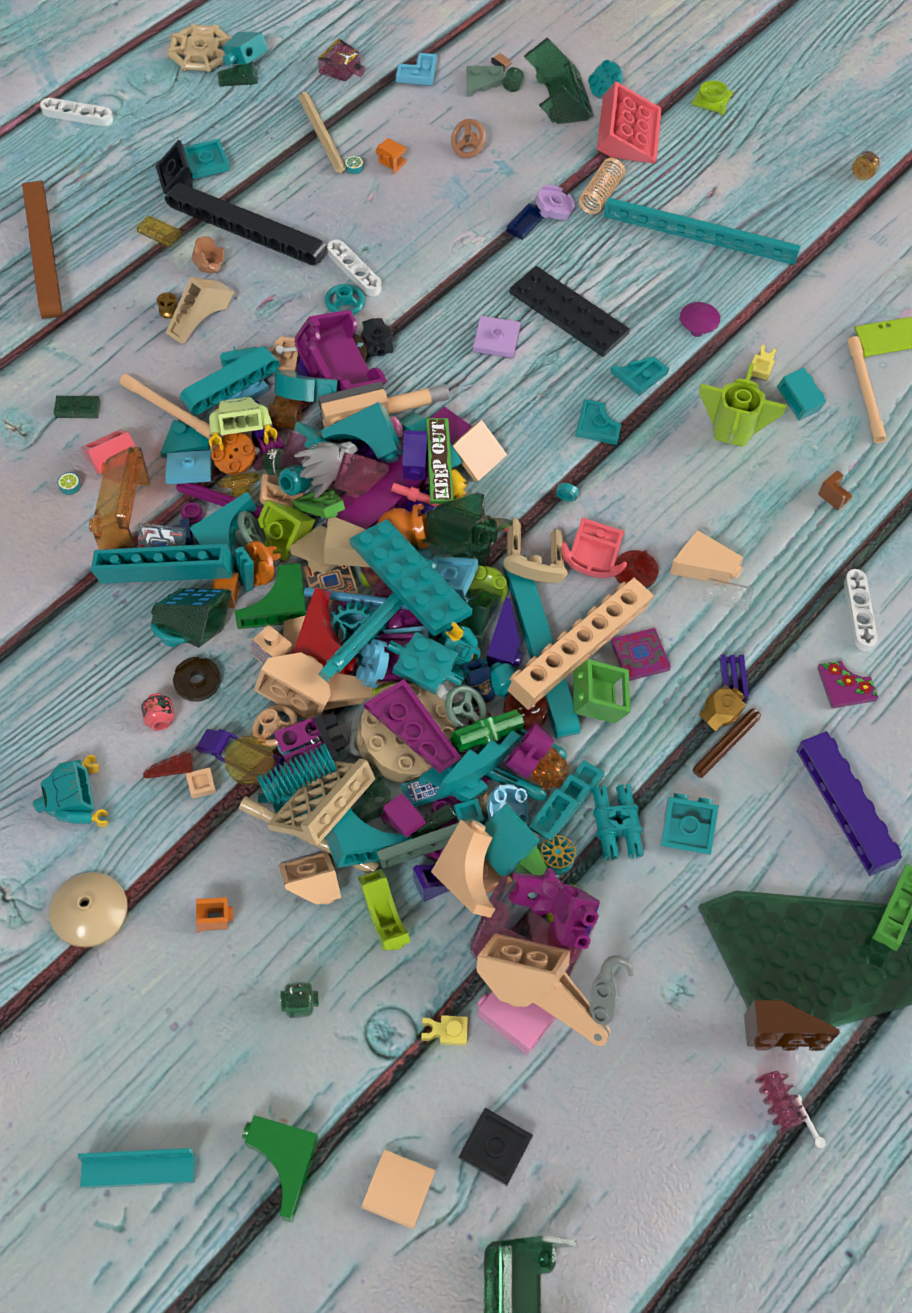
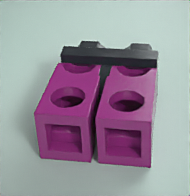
(311, 733)

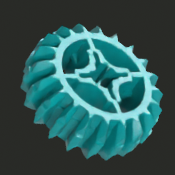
(339, 621)

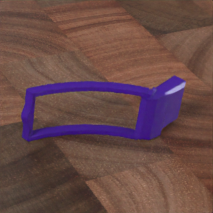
(215, 741)

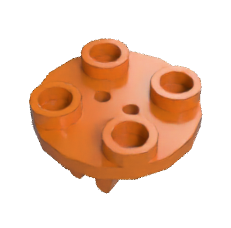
(241, 459)
(263, 561)

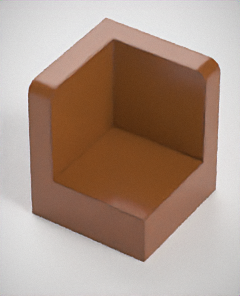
(833, 492)

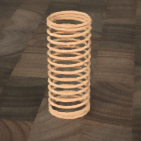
(602, 169)

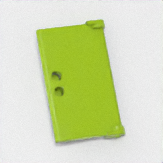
(880, 339)

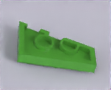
(325, 505)

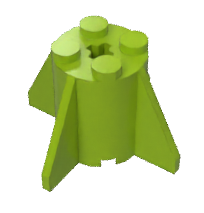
(739, 410)

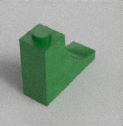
(281, 604)
(288, 1151)

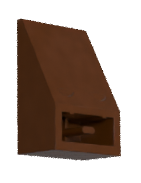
(785, 1026)

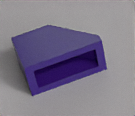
(414, 455)

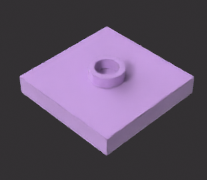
(496, 336)

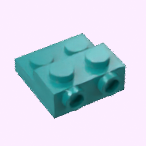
(689, 824)

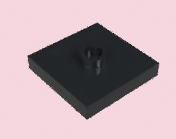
(495, 1146)

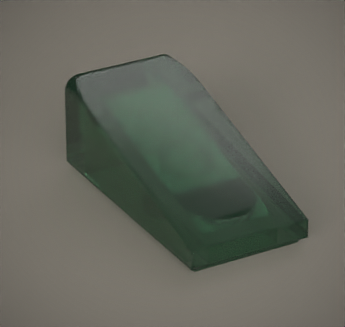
(238, 75)

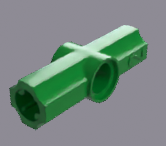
(486, 730)

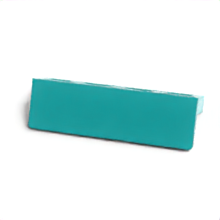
(137, 1168)

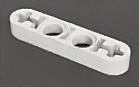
(98, 115)
(357, 266)
(860, 609)

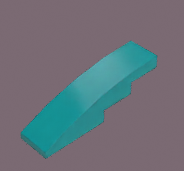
(475, 766)
(566, 800)

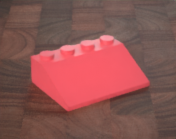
(628, 125)

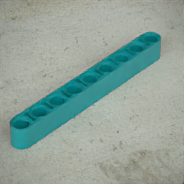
(537, 637)

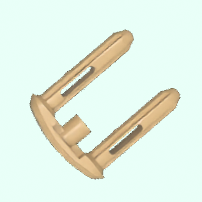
(534, 568)

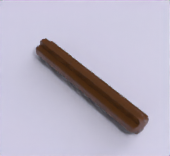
(726, 743)

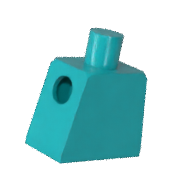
(244, 48)

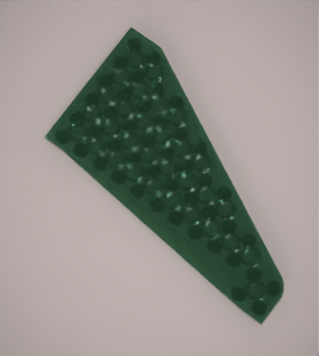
(811, 954)

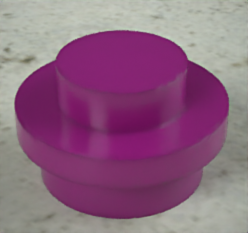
(193, 512)

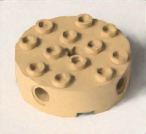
(387, 751)

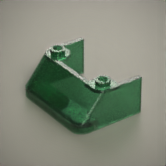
(566, 90)
(515, 1272)

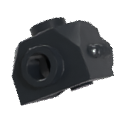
(377, 337)

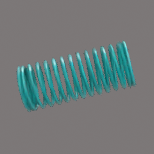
(326, 761)

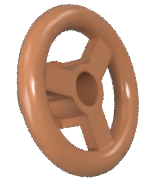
(476, 142)

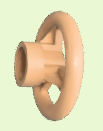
(271, 721)

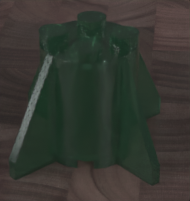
(464, 528)

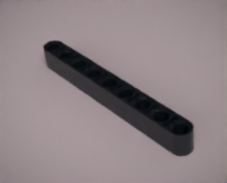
(246, 224)

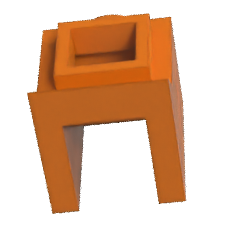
(390, 154)
(230, 584)
(213, 905)

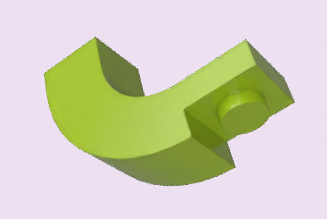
(382, 911)

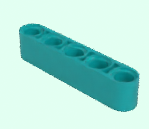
(229, 380)

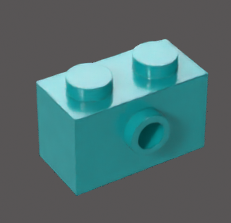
(801, 393)

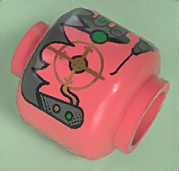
(157, 712)

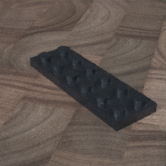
(569, 311)

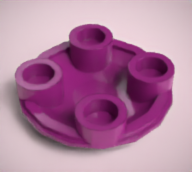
(699, 318)

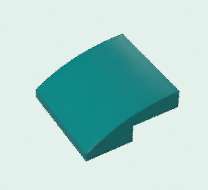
(510, 841)

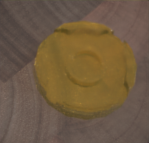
(247, 759)

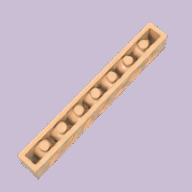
(579, 643)

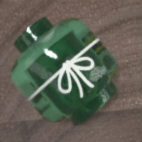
(271, 461)

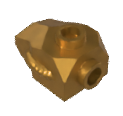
(723, 707)

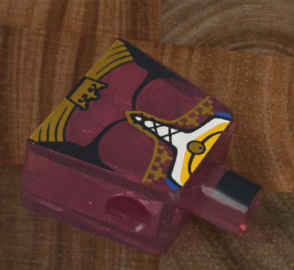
(340, 61)

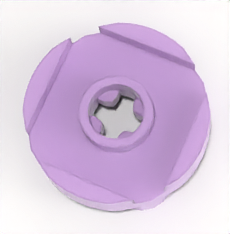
(562, 204)

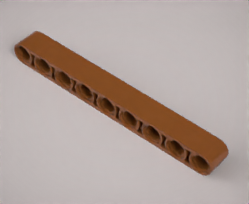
(42, 250)

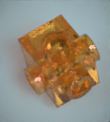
(285, 412)
(551, 770)

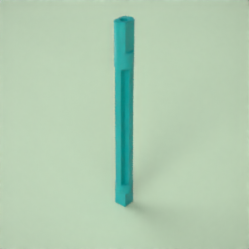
(362, 635)

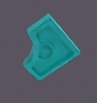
(596, 424)

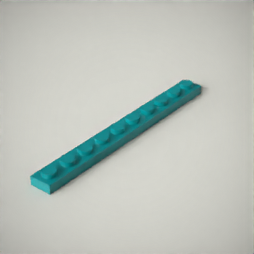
(701, 231)

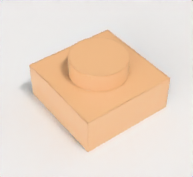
(201, 783)

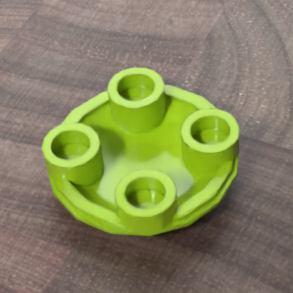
(490, 580)

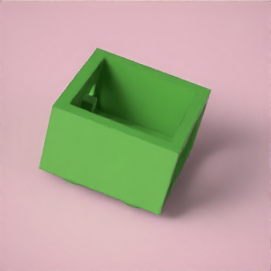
(595, 691)

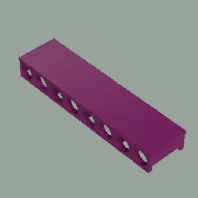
(369, 507)

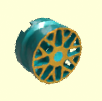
(558, 854)

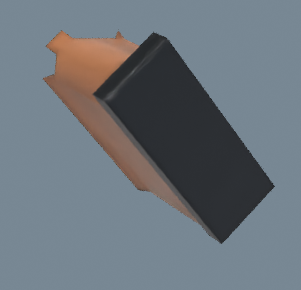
(500, 60)

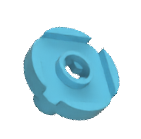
(373, 663)

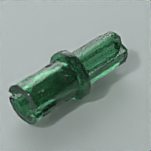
(435, 820)

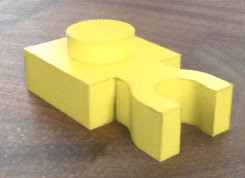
(763, 363)
(451, 1030)

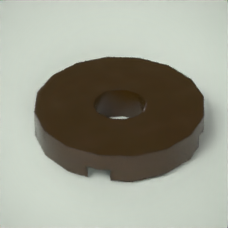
(196, 691)

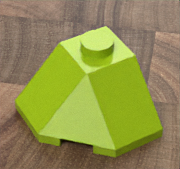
(283, 526)

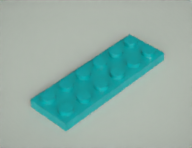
(410, 577)

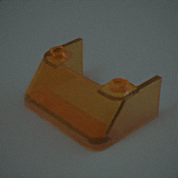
(116, 498)

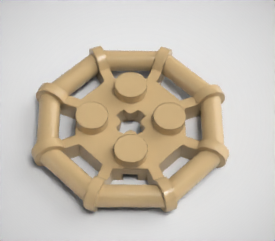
(200, 36)

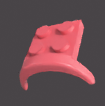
(595, 550)

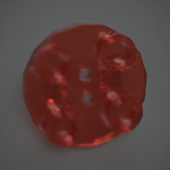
(643, 564)

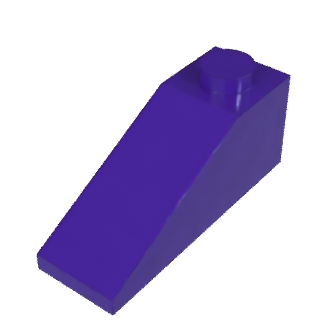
(505, 640)

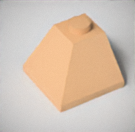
(312, 878)

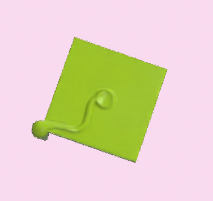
(713, 96)

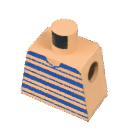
(270, 644)

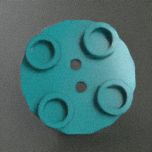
(604, 77)

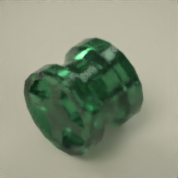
(513, 79)

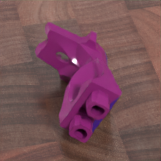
(571, 907)

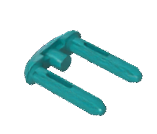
(505, 777)

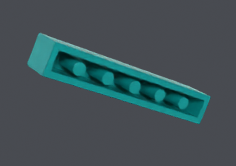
(163, 563)

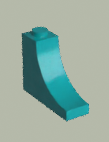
(370, 426)
(221, 525)
(356, 842)

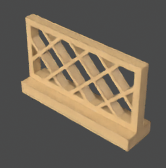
(329, 807)

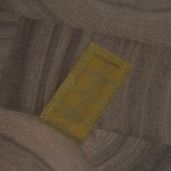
(158, 231)

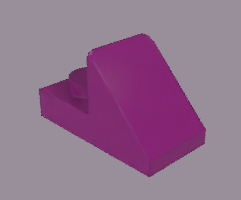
(402, 816)

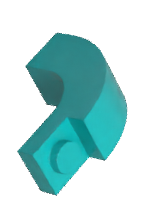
(302, 388)

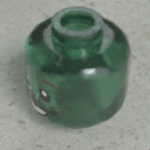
(298, 999)

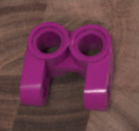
(529, 751)

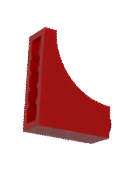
(317, 634)

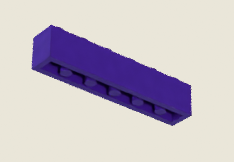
(849, 803)

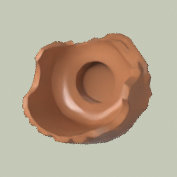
(207, 255)

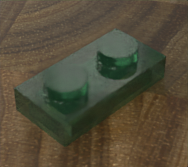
(77, 407)

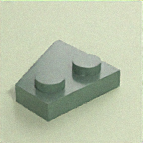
(483, 78)

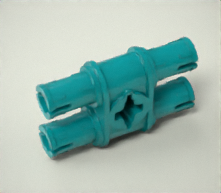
(609, 829)

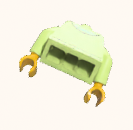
(238, 417)

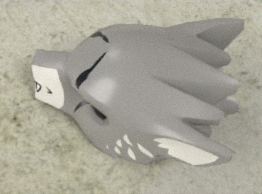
(323, 463)

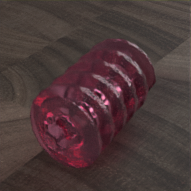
(781, 1100)

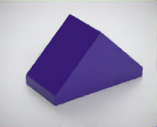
(427, 883)

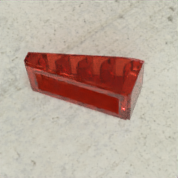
(174, 765)

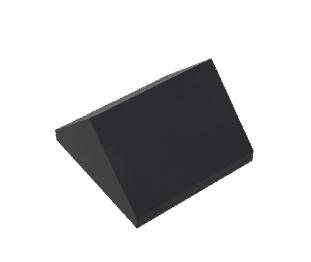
(174, 168)

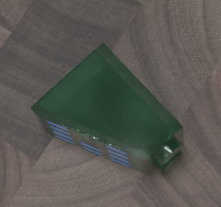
(192, 614)

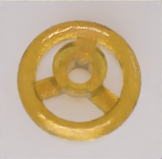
(238, 483)

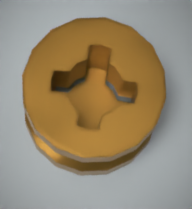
(167, 304)

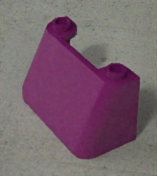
(331, 352)

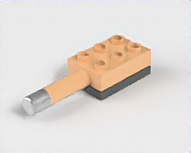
(345, 403)

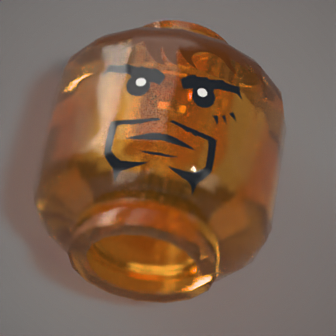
(865, 165)

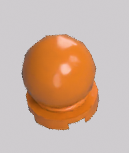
(409, 524)

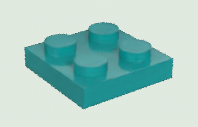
(206, 159)

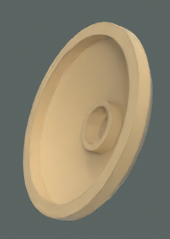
(95, 922)

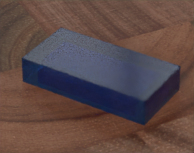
(525, 221)

